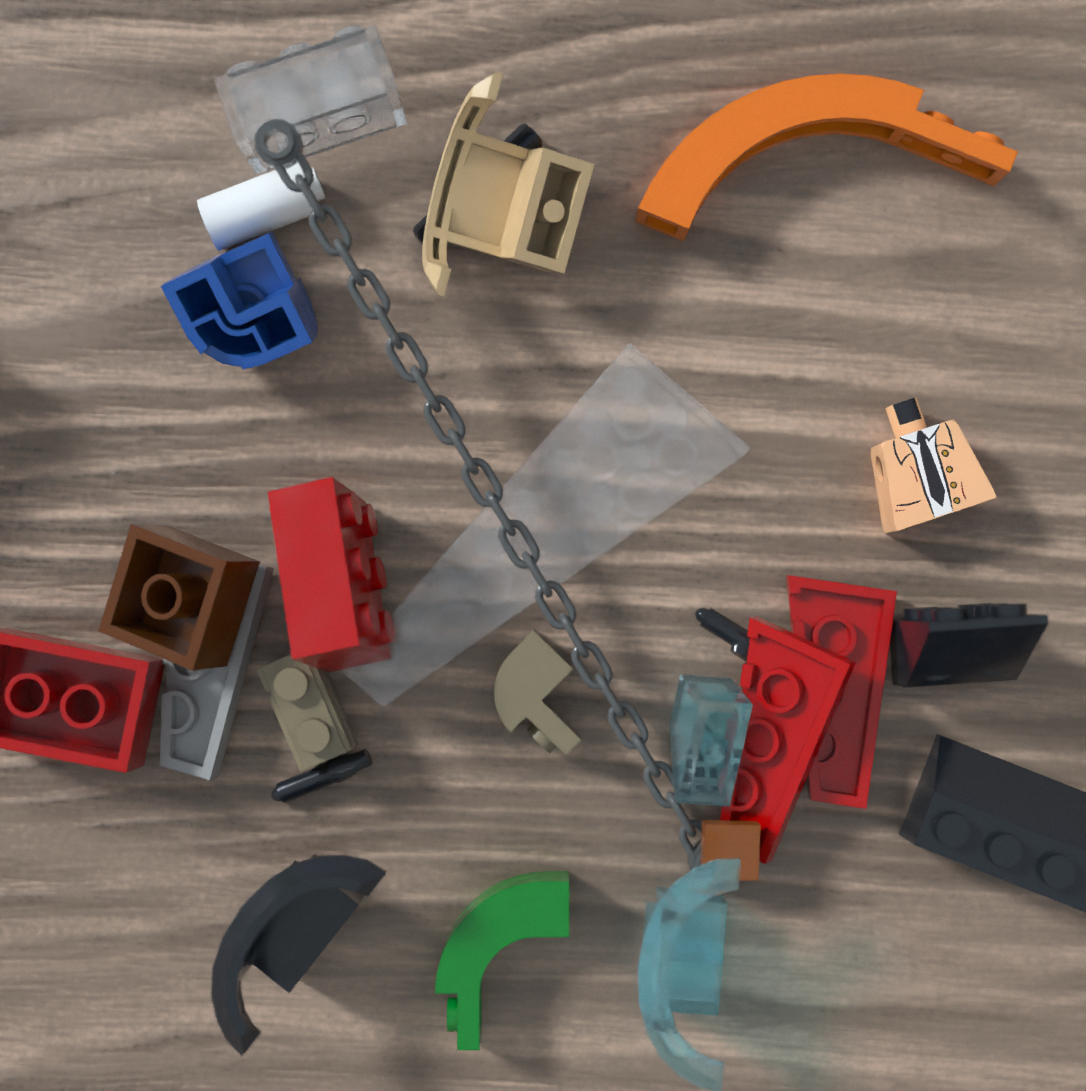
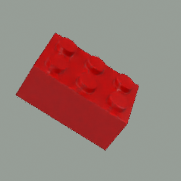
(330, 576)
(76, 700)

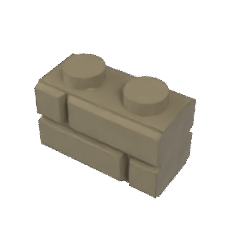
(307, 711)

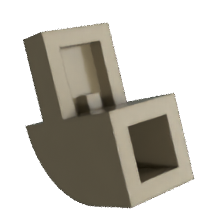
(520, 691)

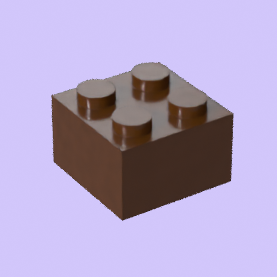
(178, 596)

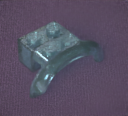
(684, 963)

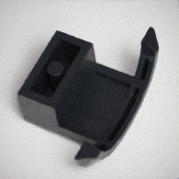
(285, 932)

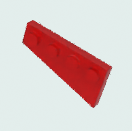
(858, 626)
(793, 701)

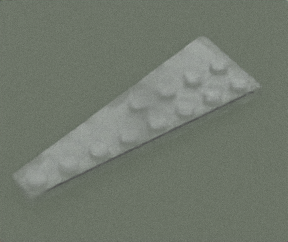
(592, 482)

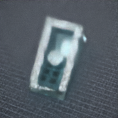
(707, 738)

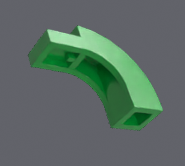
(506, 912)

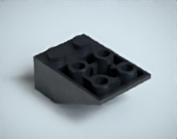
(963, 643)

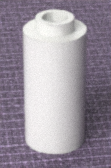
(255, 207)

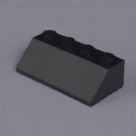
(1001, 821)

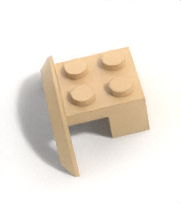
(501, 197)

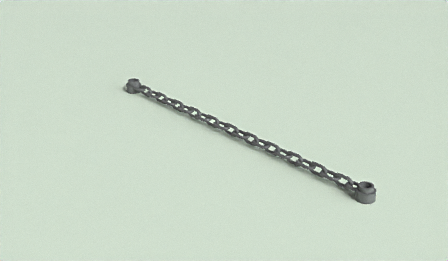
(289, 157)

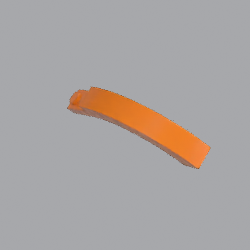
(807, 108)

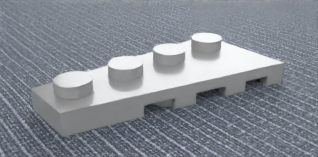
(203, 703)

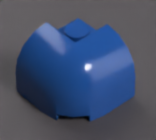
(244, 305)

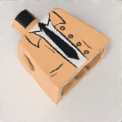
(925, 470)

